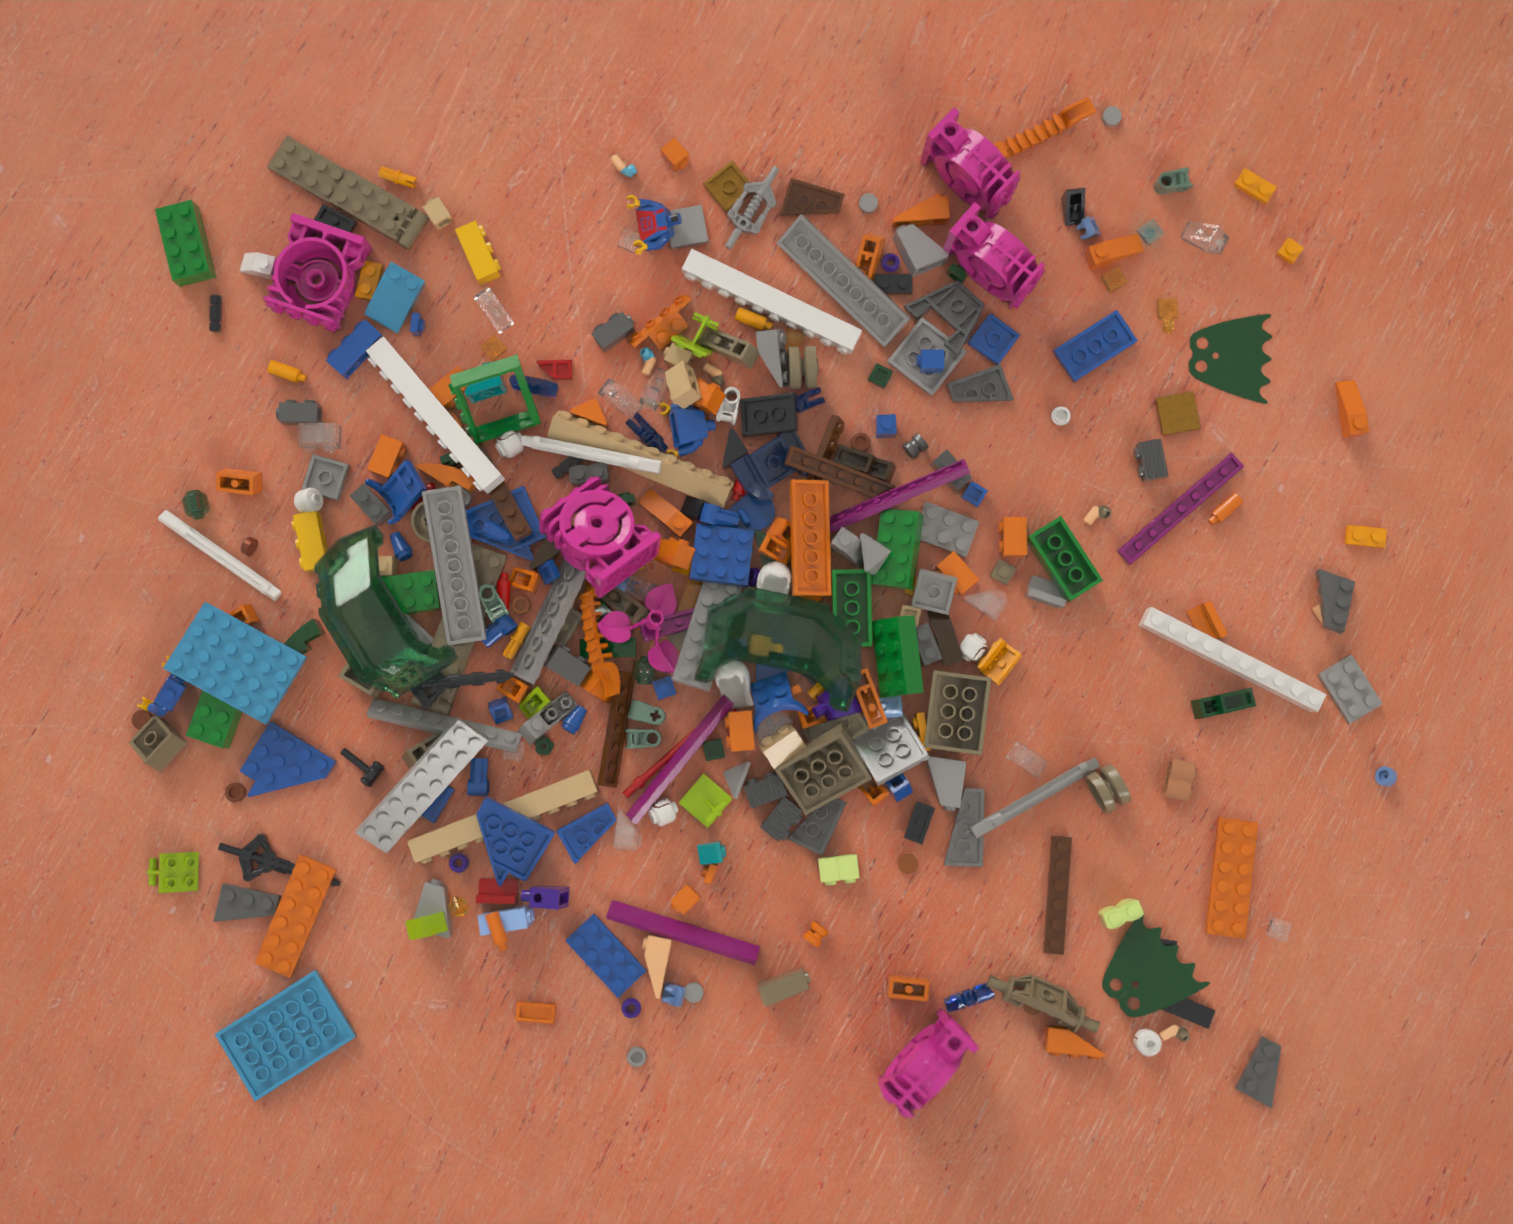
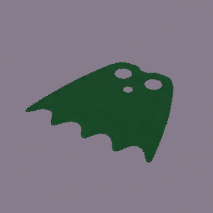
(1239, 359)
(1155, 968)

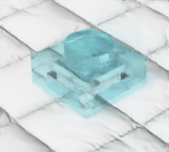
(1150, 232)

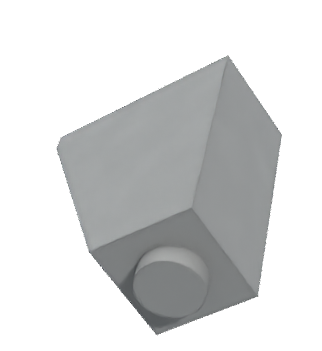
(918, 250)
(848, 547)
(947, 781)
(434, 900)

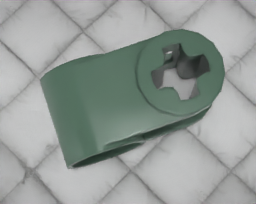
(1177, 181)
(493, 604)
(643, 712)
(639, 738)

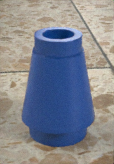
(494, 531)
(400, 547)
(574, 720)

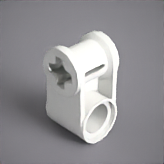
(729, 407)

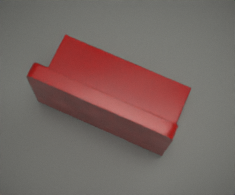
(491, 893)

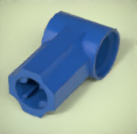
(715, 515)
(501, 627)
(478, 783)

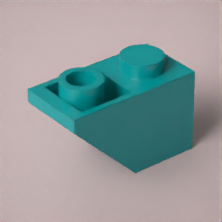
(711, 852)

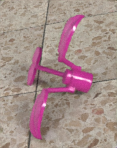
(660, 602)

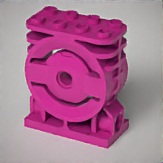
(970, 165)
(994, 258)
(331, 292)
(602, 559)
(925, 1064)

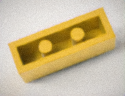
(478, 252)
(310, 539)

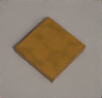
(727, 186)
(1177, 413)

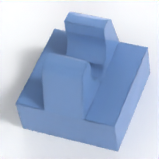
(1091, 227)
(673, 994)

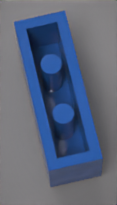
(353, 349)

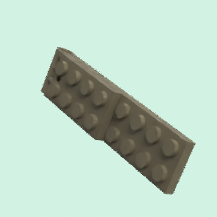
(348, 192)
(488, 570)

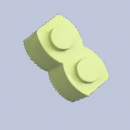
(838, 868)
(1116, 916)

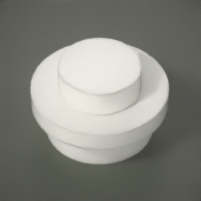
(1060, 416)

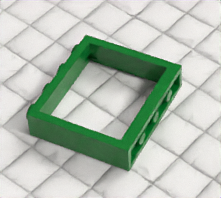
(499, 427)

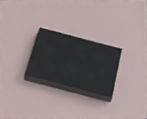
(769, 414)

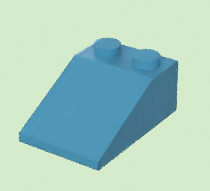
(394, 297)

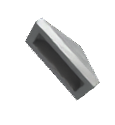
(873, 554)
(736, 777)

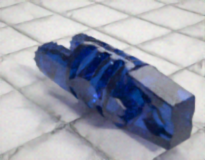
(537, 386)
(803, 402)
(647, 433)
(968, 997)

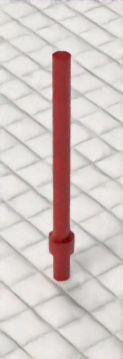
(639, 782)

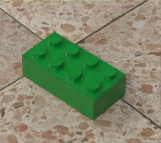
(185, 243)
(900, 534)
(1063, 559)
(415, 591)
(853, 601)
(897, 656)
(214, 721)

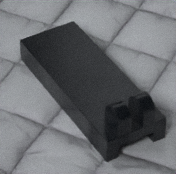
(1192, 1012)

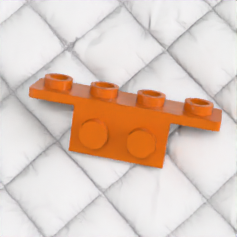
(664, 325)

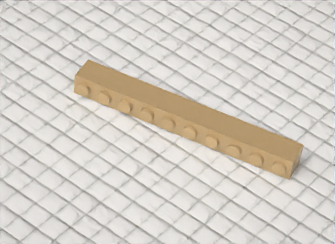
(674, 472)
(530, 805)

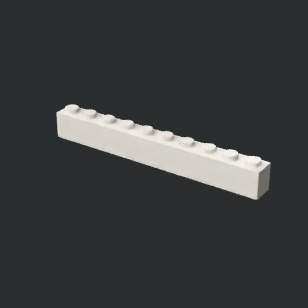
(771, 302)
(435, 415)
(1232, 660)

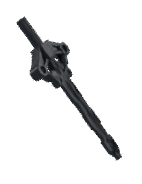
(440, 682)
(267, 861)

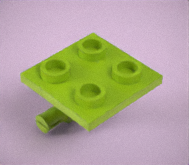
(697, 349)
(705, 800)
(176, 872)

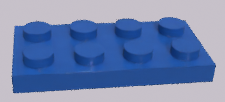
(1095, 346)
(606, 955)

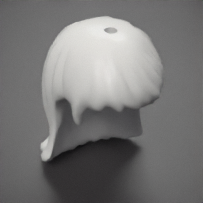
(775, 578)
(734, 682)

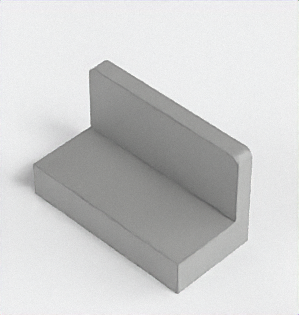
(1044, 592)

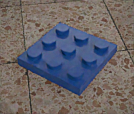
(722, 555)

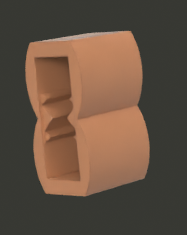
(1179, 779)

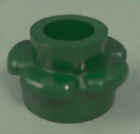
(549, 746)

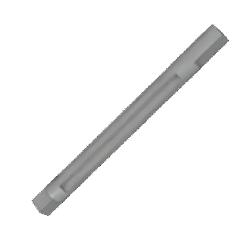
(1033, 798)

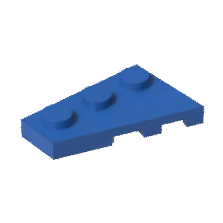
(586, 830)

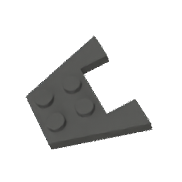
(956, 307)

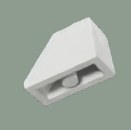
(258, 265)

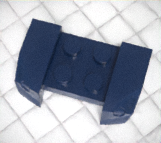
(766, 466)

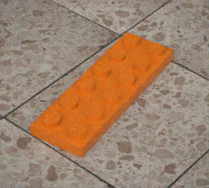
(810, 537)
(1231, 877)
(295, 915)

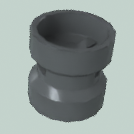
(915, 446)

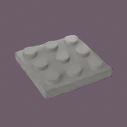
(924, 337)
(890, 749)

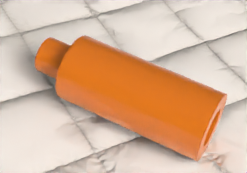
(1225, 509)
(497, 930)

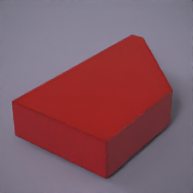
(557, 368)

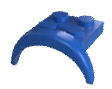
(400, 490)
(773, 695)

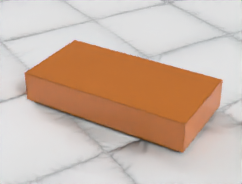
(535, 1012)

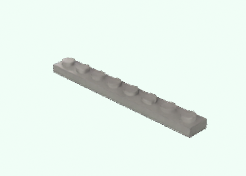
(438, 723)

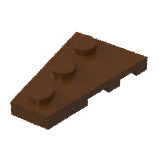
(810, 199)

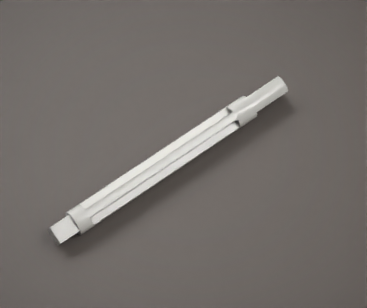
(592, 453)
(219, 555)

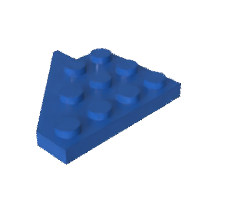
(488, 511)
(284, 762)
(511, 840)

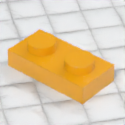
(1254, 186)
(368, 280)
(1365, 536)
(920, 724)

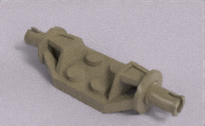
(1046, 998)

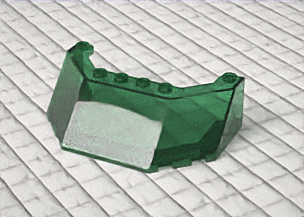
(368, 619)
(811, 635)

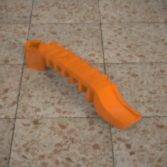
(1067, 118)
(606, 671)

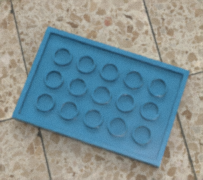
(235, 663)
(285, 1035)

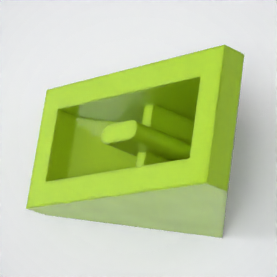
(534, 702)
(426, 925)

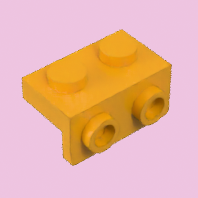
(998, 661)

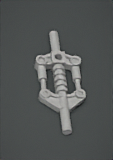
(742, 222)

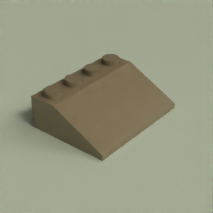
(957, 712)
(824, 770)

